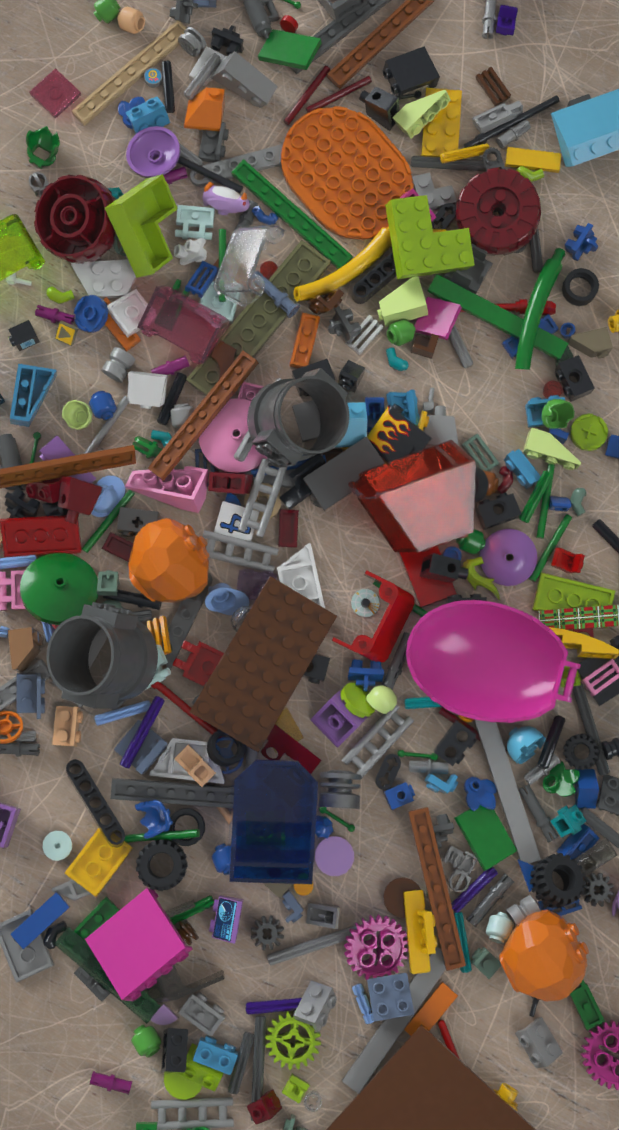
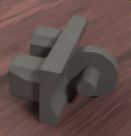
(183, 10)
(341, 326)
(443, 828)

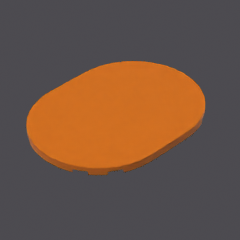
(344, 170)

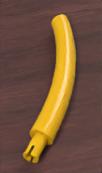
(349, 271)

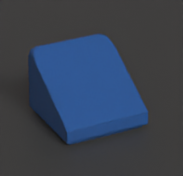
(612, 448)
(559, 503)

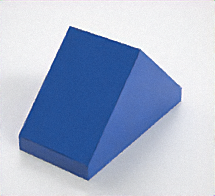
(374, 410)
(586, 789)

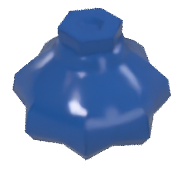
(323, 827)

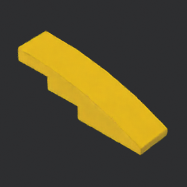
(586, 645)

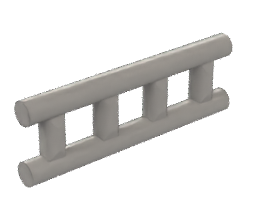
(267, 509)
(249, 547)
(365, 741)
(202, 1105)

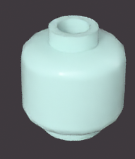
(499, 928)

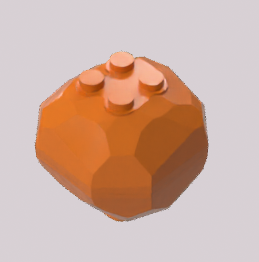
(168, 561)
(544, 957)

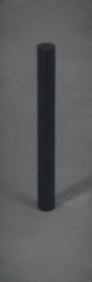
(209, 174)

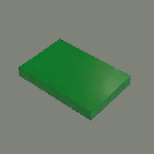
(289, 49)
(485, 836)

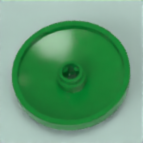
(58, 587)

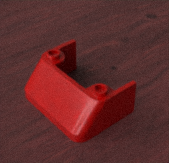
(399, 608)

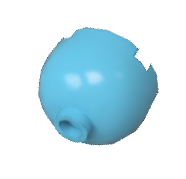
(524, 742)

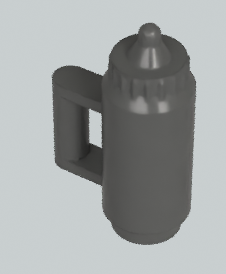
(258, 16)
(9, 451)

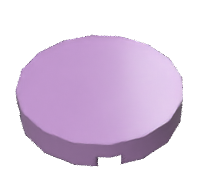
(334, 856)

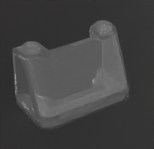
(236, 274)

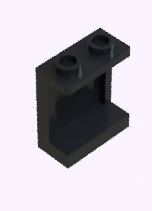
(410, 72)

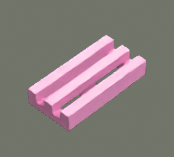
(589, 686)

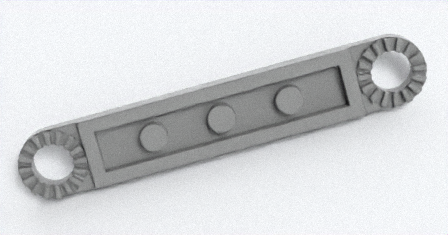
(259, 160)

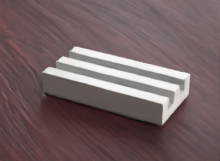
(373, 323)

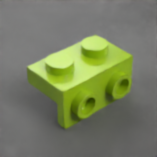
(200, 1073)

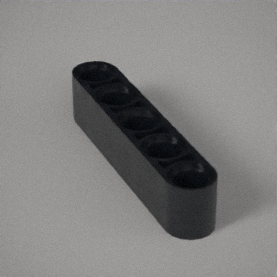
(376, 273)
(88, 796)

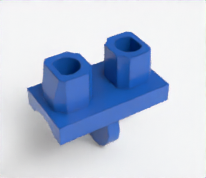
(585, 242)
(365, 676)

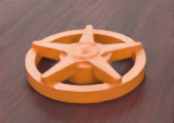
(6, 727)

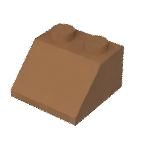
(24, 647)

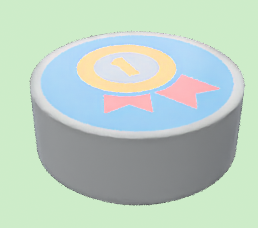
(153, 77)

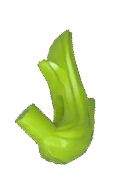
(476, 579)

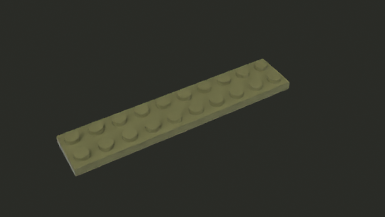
(262, 317)

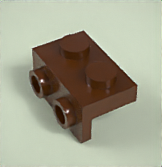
(321, 305)

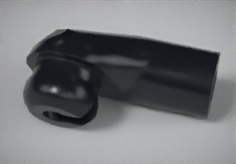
(52, 932)

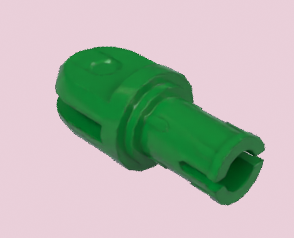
(146, 447)

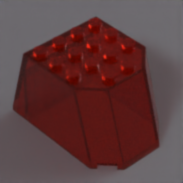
(420, 497)

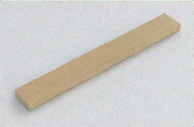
(129, 74)

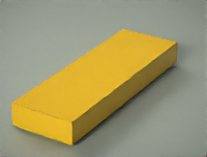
(533, 159)

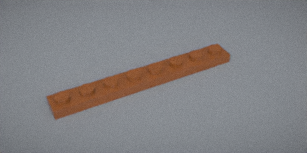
(377, 41)
(203, 415)
(67, 466)
(437, 888)

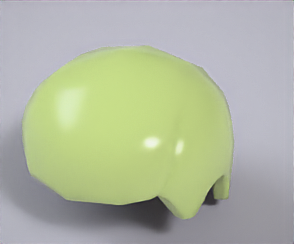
(77, 414)
(382, 699)

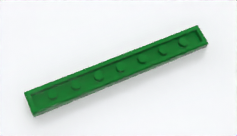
(291, 214)
(494, 315)

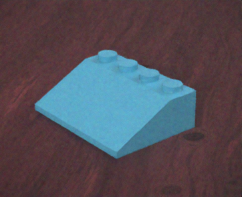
(588, 128)

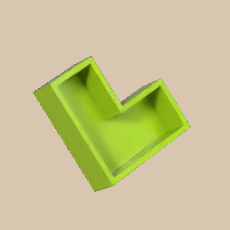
(136, 224)
(417, 248)

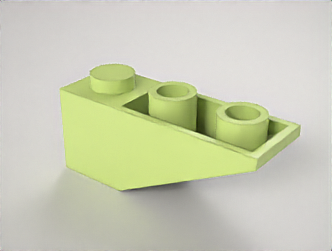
(420, 112)
(546, 447)

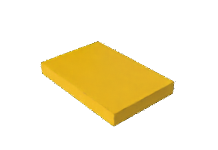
(97, 862)

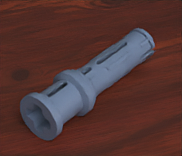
(281, 299)

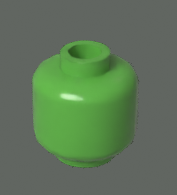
(106, 10)
(400, 332)
(146, 1041)

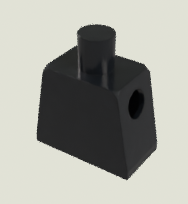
(381, 106)
(442, 568)

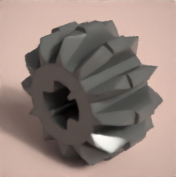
(604, 887)
(260, 932)

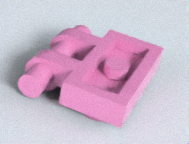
(15, 598)

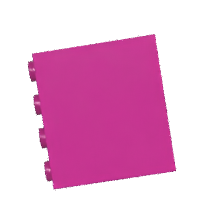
(137, 945)

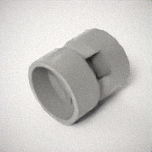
(119, 363)
(520, 912)

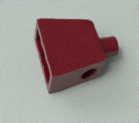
(77, 497)

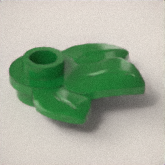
(563, 780)

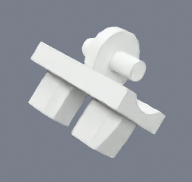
(191, 251)

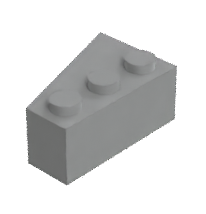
(244, 80)

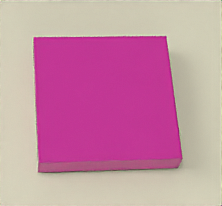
(440, 318)

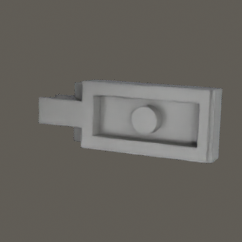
(497, 116)

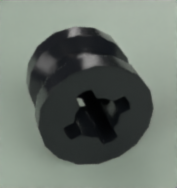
(611, 748)

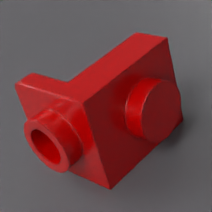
(567, 561)

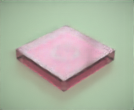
(55, 93)

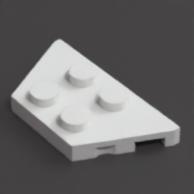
(106, 278)
(301, 575)
(170, 768)

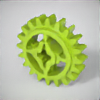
(283, 1038)

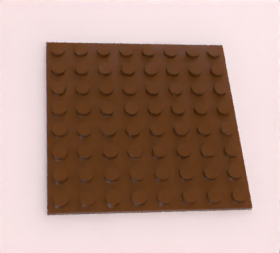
(428, 1090)

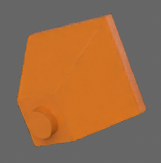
(206, 110)

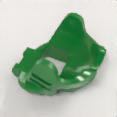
(47, 141)

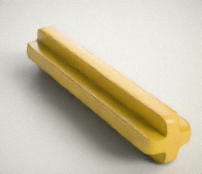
(463, 153)

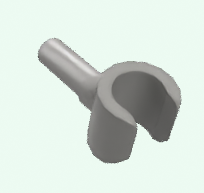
(428, 406)

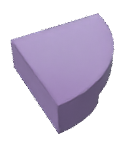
(164, 1016)

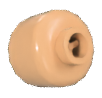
(131, 20)

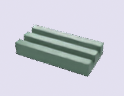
(471, 441)

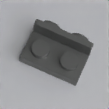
(212, 144)

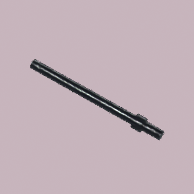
(483, 137)

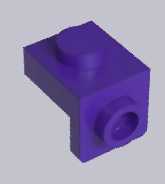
(506, 20)

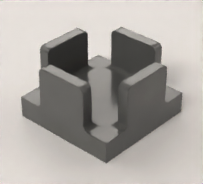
(473, 277)

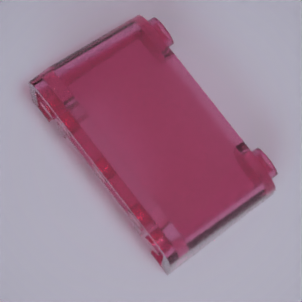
(183, 322)

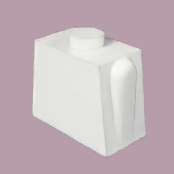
(146, 389)

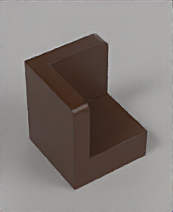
(424, 346)

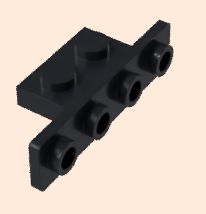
(300, 490)

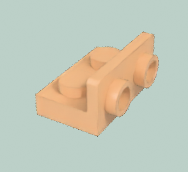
(67, 726)

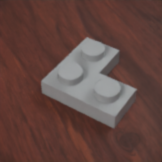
(436, 197)

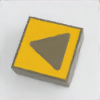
(66, 333)

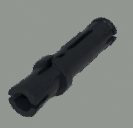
(134, 598)

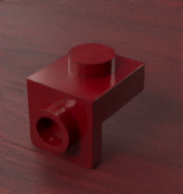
(265, 1107)

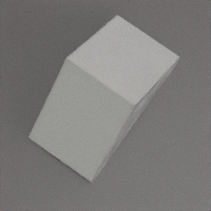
(323, 915)

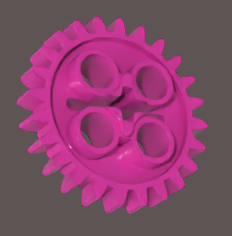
(358, 947)
(606, 1070)

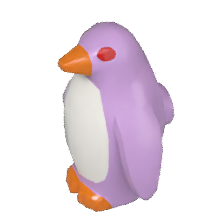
(224, 199)

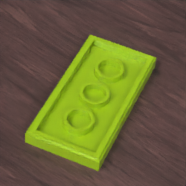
(563, 593)

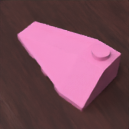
(181, 488)

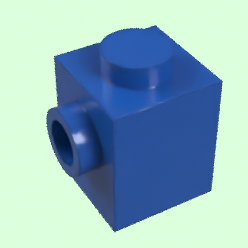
(399, 795)

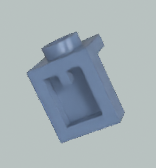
(291, 903)

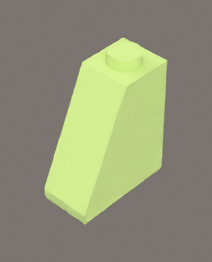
(403, 303)

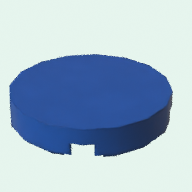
(91, 313)

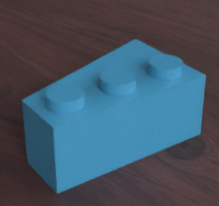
(29, 392)

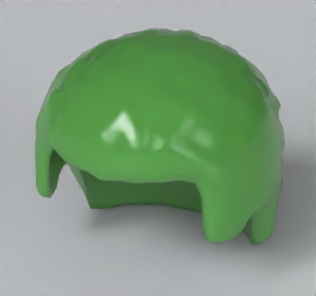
(557, 413)

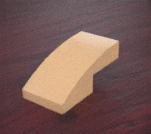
(195, 765)

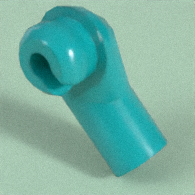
(396, 362)
(164, 437)

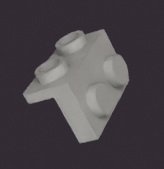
(316, 1005)
(202, 1013)
(539, 1043)

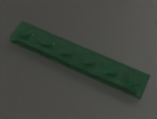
(80, 953)

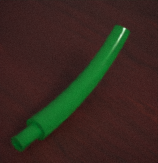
(535, 308)

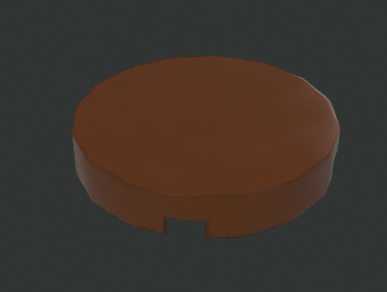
(394, 896)

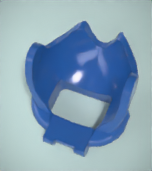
(154, 817)

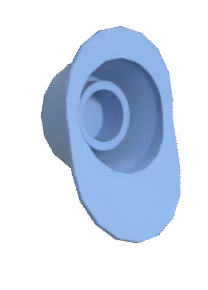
(111, 494)
(224, 599)

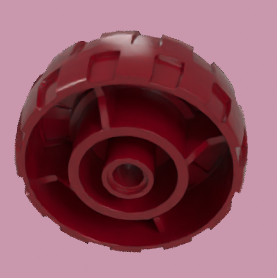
(497, 191)
(74, 219)

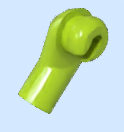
(532, 176)
(59, 297)

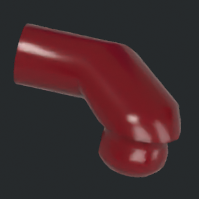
(507, 476)

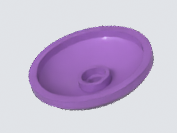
(149, 145)
(495, 552)

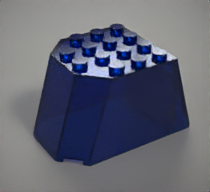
(272, 823)

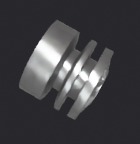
(339, 790)

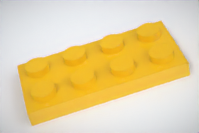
(443, 131)

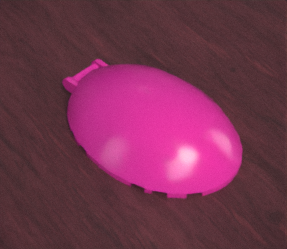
(488, 661)

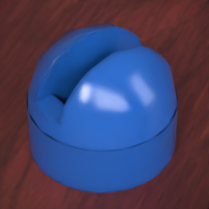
(563, 330)

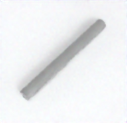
(107, 426)

